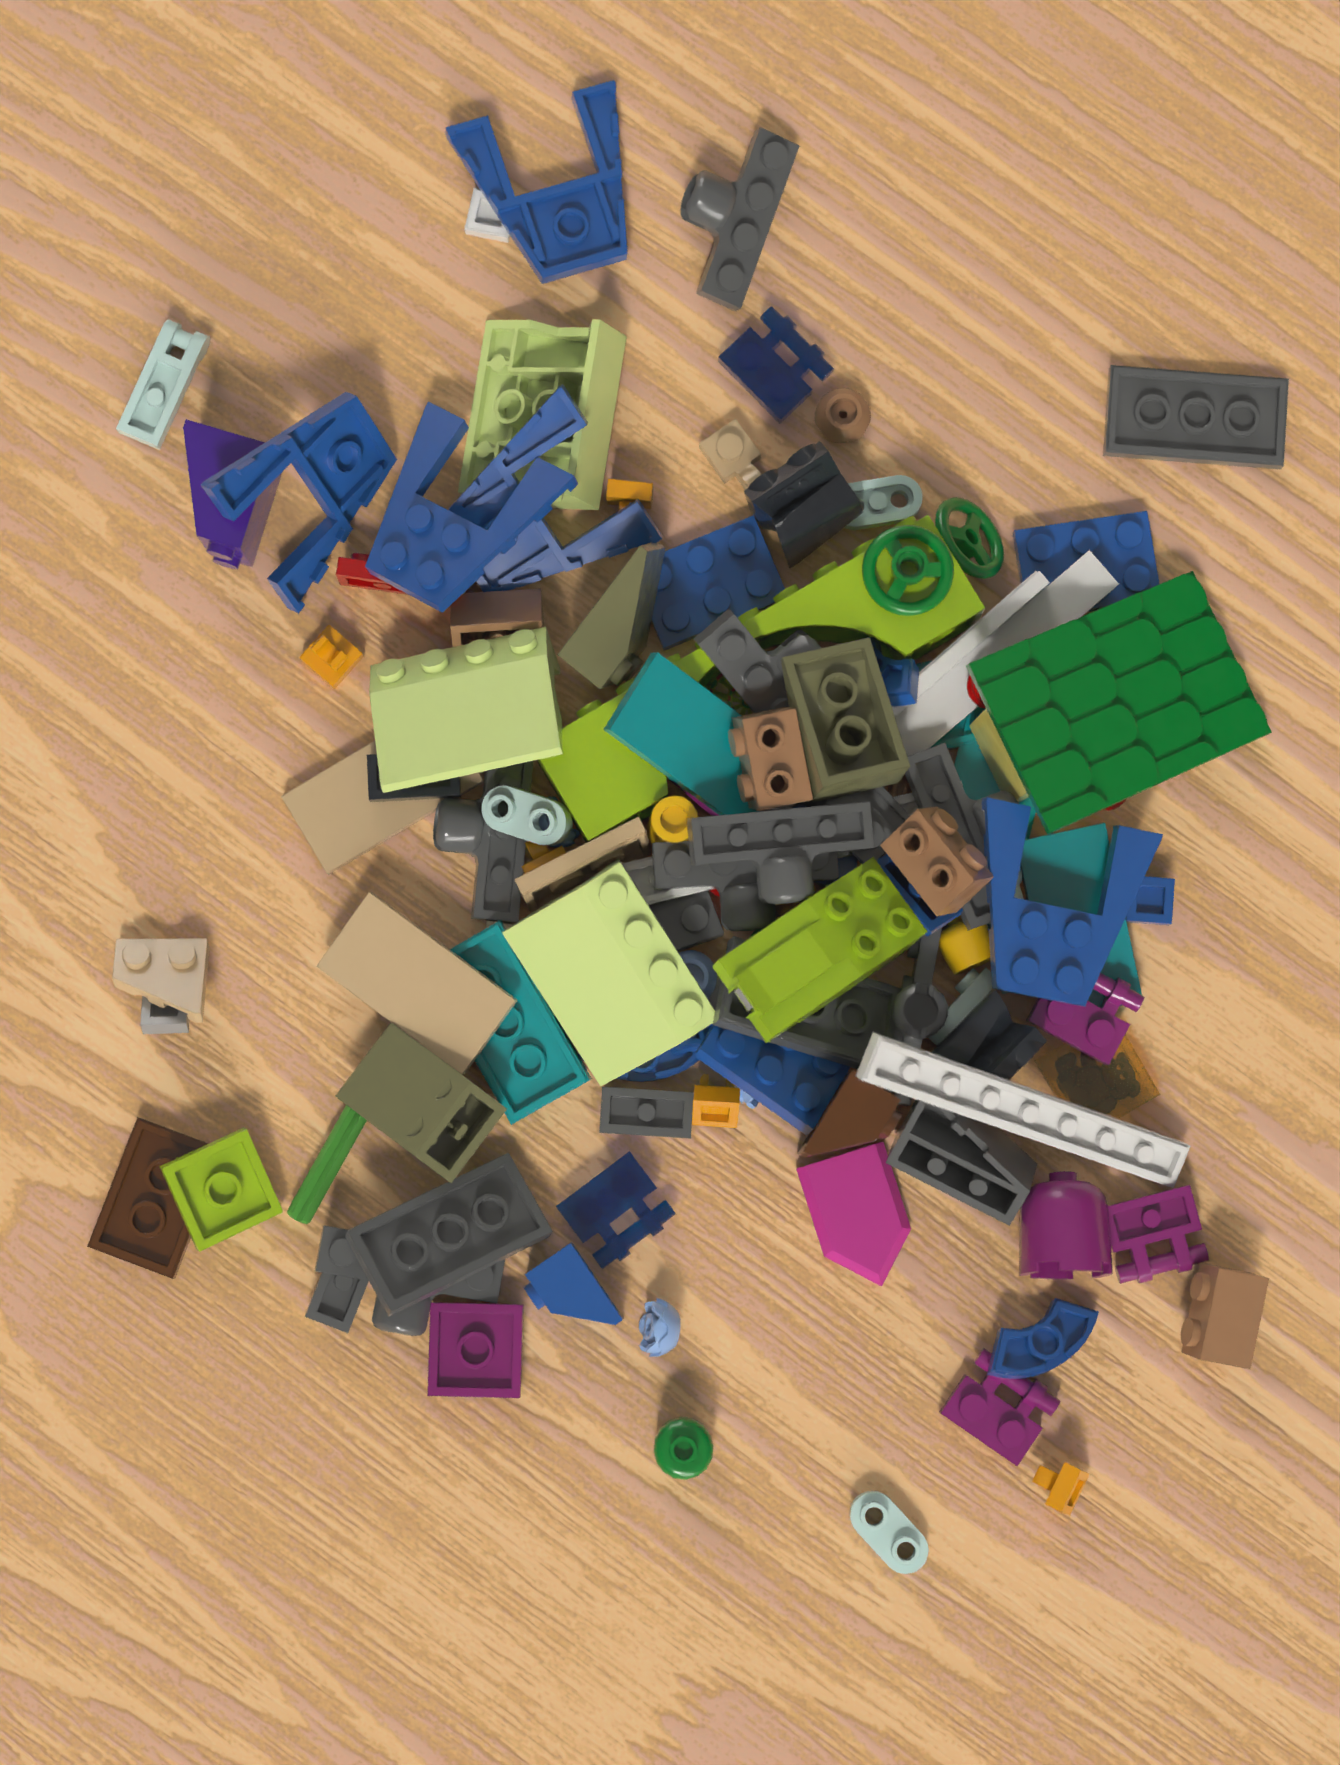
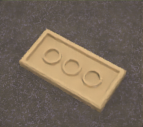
(342, 821)
(416, 983)

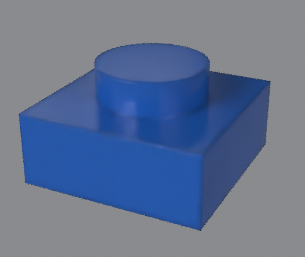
(1153, 902)

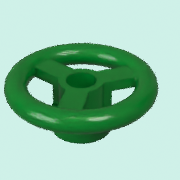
(890, 540)
(967, 542)

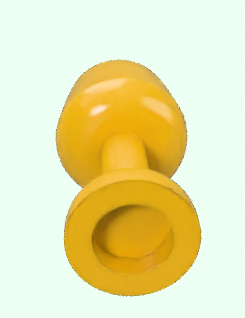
(669, 820)
(964, 948)

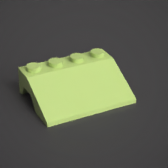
(517, 374)
(465, 709)
(610, 974)

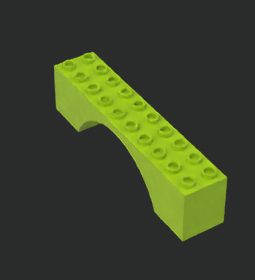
(612, 785)

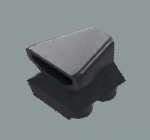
(803, 501)
(991, 1040)

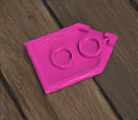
(857, 1210)

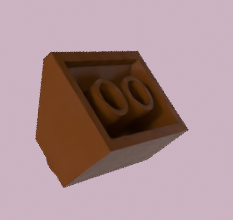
(853, 1118)

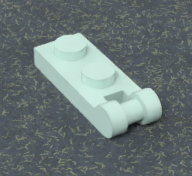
(162, 385)

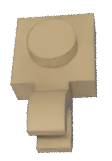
(732, 454)

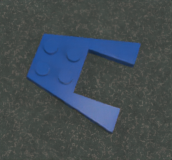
(566, 224)
(341, 464)
(537, 547)
(433, 549)
(1047, 947)

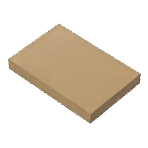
(575, 867)

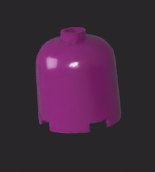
(1064, 1229)

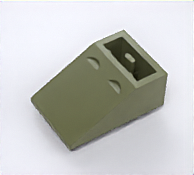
(421, 1102)

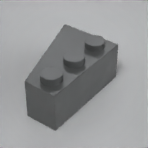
(964, 1160)

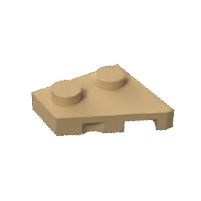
(164, 972)

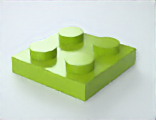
(221, 1189)

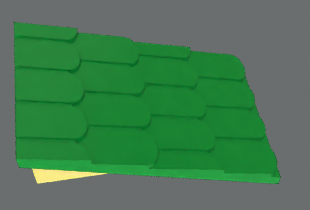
(1113, 703)

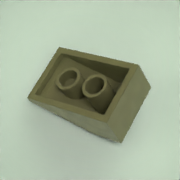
(619, 624)
(844, 719)

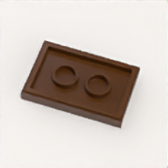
(139, 1212)

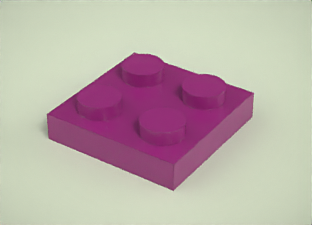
(475, 1350)

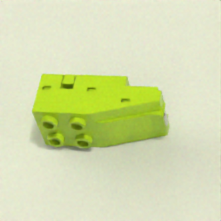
(820, 949)

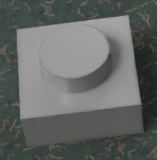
(162, 1021)

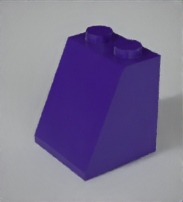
(208, 453)

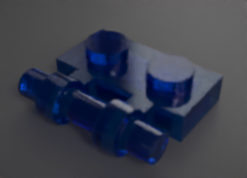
(766, 374)
(607, 1198)

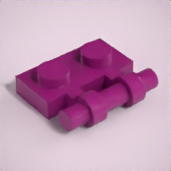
(1091, 1027)
(1154, 1219)
(992, 1419)

